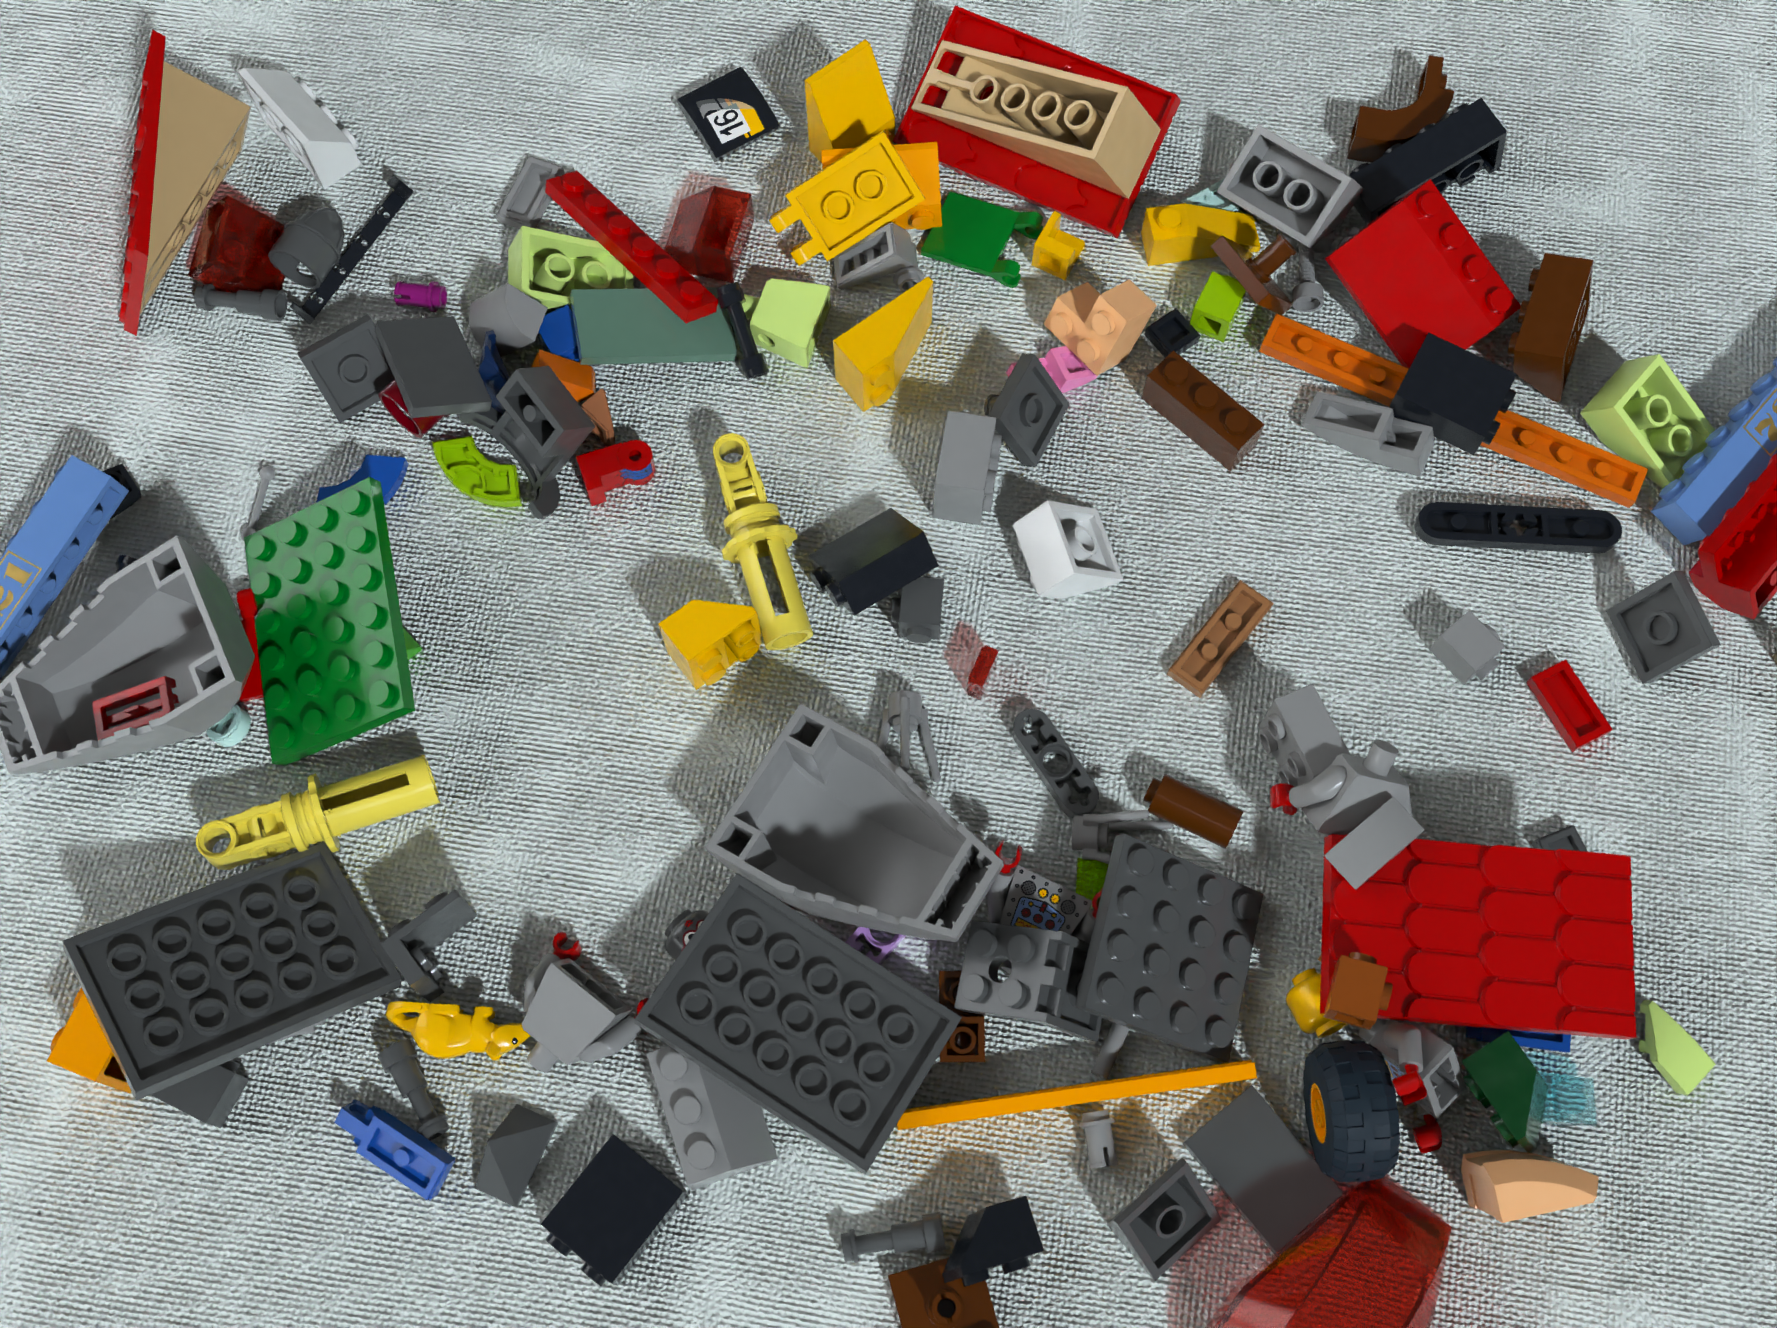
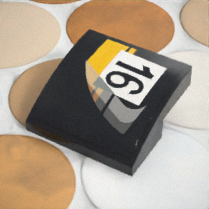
(728, 113)

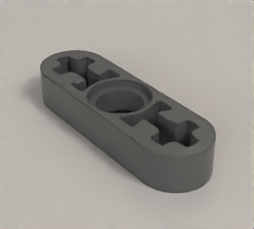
(1047, 732)

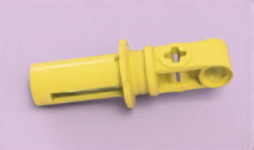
(758, 534)
(320, 814)

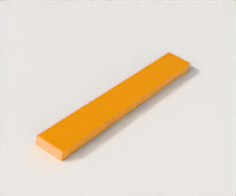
(1077, 1094)

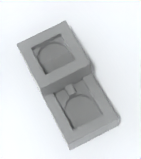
(1374, 843)

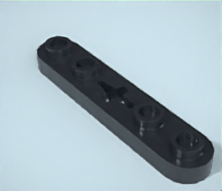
(1545, 527)

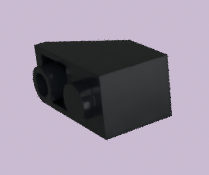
(994, 1238)

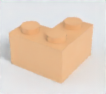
(1100, 326)

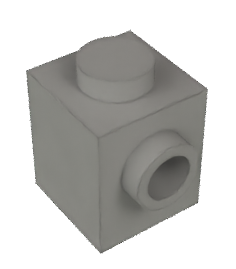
(1468, 648)

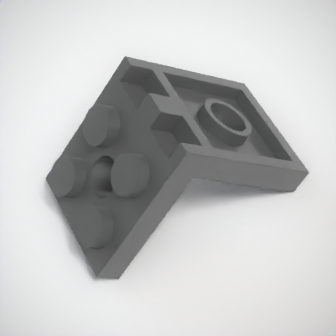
(1042, 978)

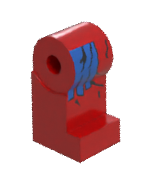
(615, 467)

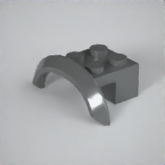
(538, 428)

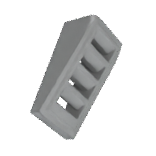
(895, 251)

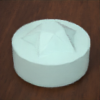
(231, 728)

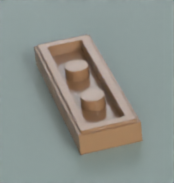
(1220, 639)

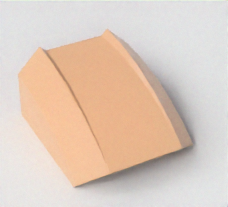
(1524, 1184)

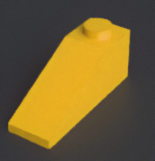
(1189, 230)

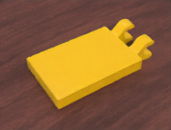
(849, 199)

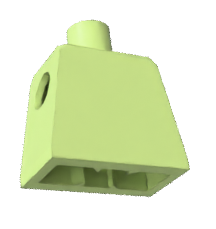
(788, 318)

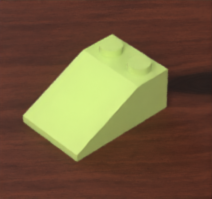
(554, 263)
(1648, 418)

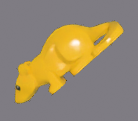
(448, 1033)

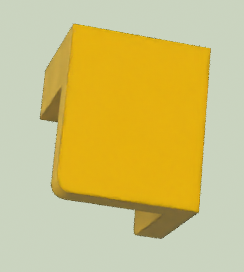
(1056, 250)

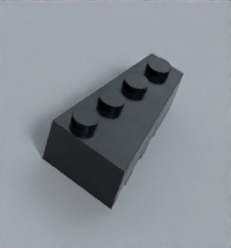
(1440, 152)

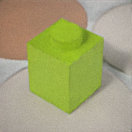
(1218, 306)

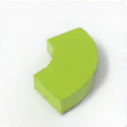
(476, 475)

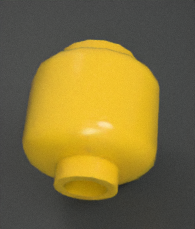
(1305, 1005)

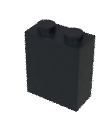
(1454, 394)
(872, 561)
(612, 1212)

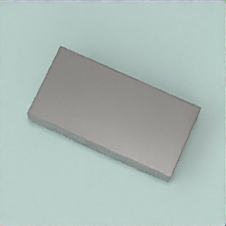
(527, 196)

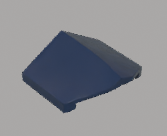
(492, 370)

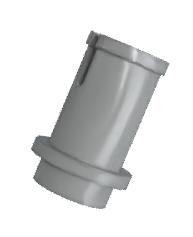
(908, 276)
(1099, 1139)

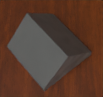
(1165, 1219)

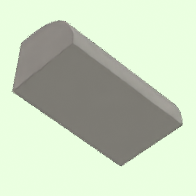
(511, 316)

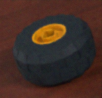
(1351, 1111)

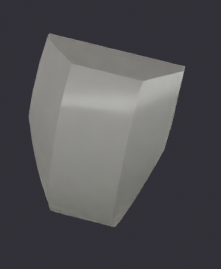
(146, 623)
(853, 837)

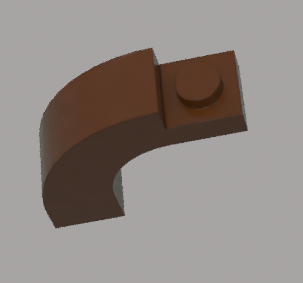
(1380, 129)

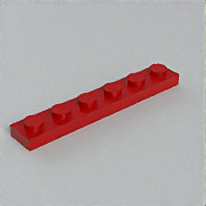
(632, 246)

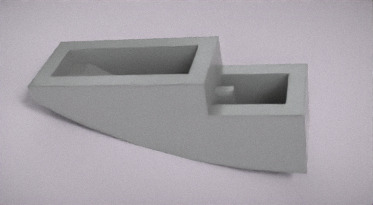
(1370, 432)

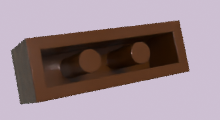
(1202, 410)

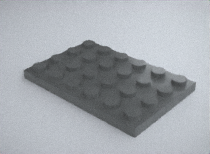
(229, 968)
(799, 1022)

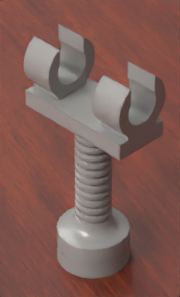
(1308, 295)

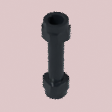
(732, 298)

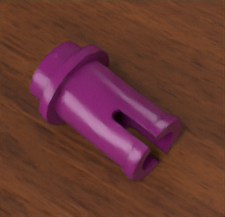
(421, 295)

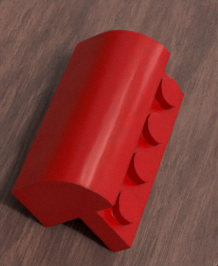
(1741, 554)

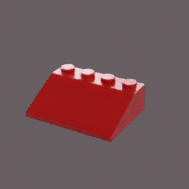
(1421, 275)

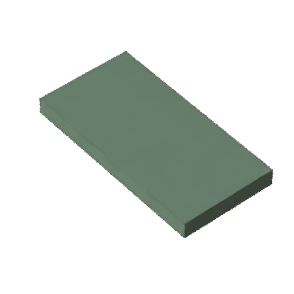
(640, 329)

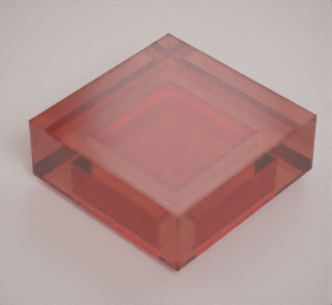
(982, 672)

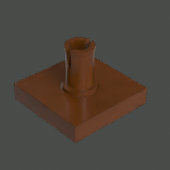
(1255, 271)
(930, 1303)

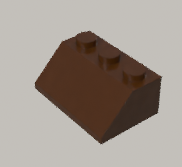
(1552, 323)

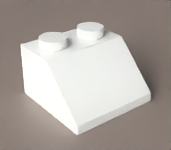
(1066, 550)

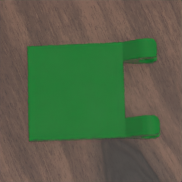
(976, 236)

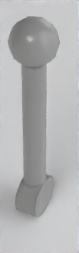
(266, 474)

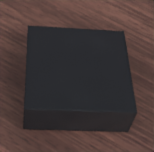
(1172, 333)

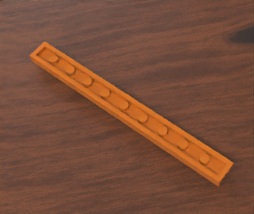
(1515, 438)

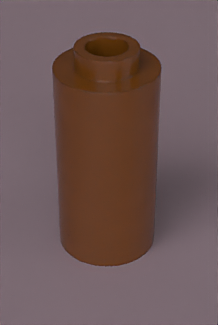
(1193, 810)

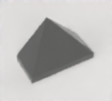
(514, 1154)

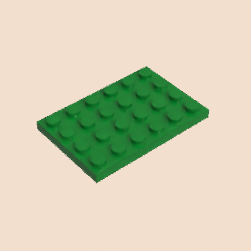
(328, 623)

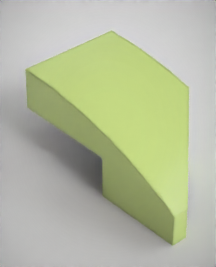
(1673, 1050)

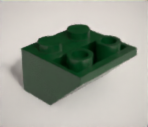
(1510, 1083)

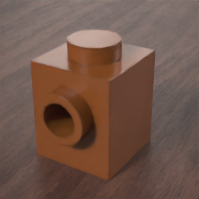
(1358, 991)

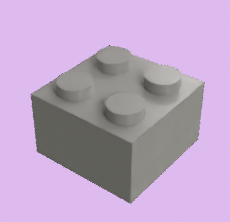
(966, 468)

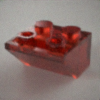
(711, 232)
(236, 248)

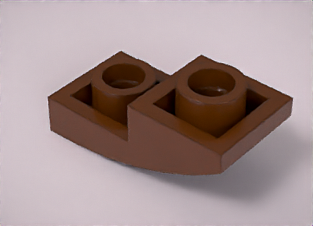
(968, 1038)

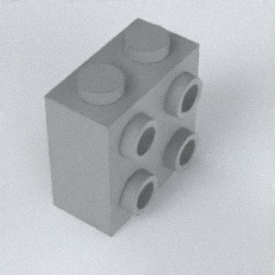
(1300, 736)

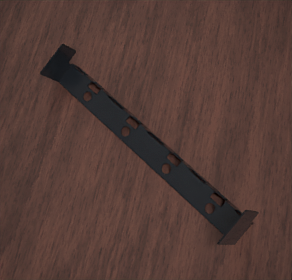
(355, 250)

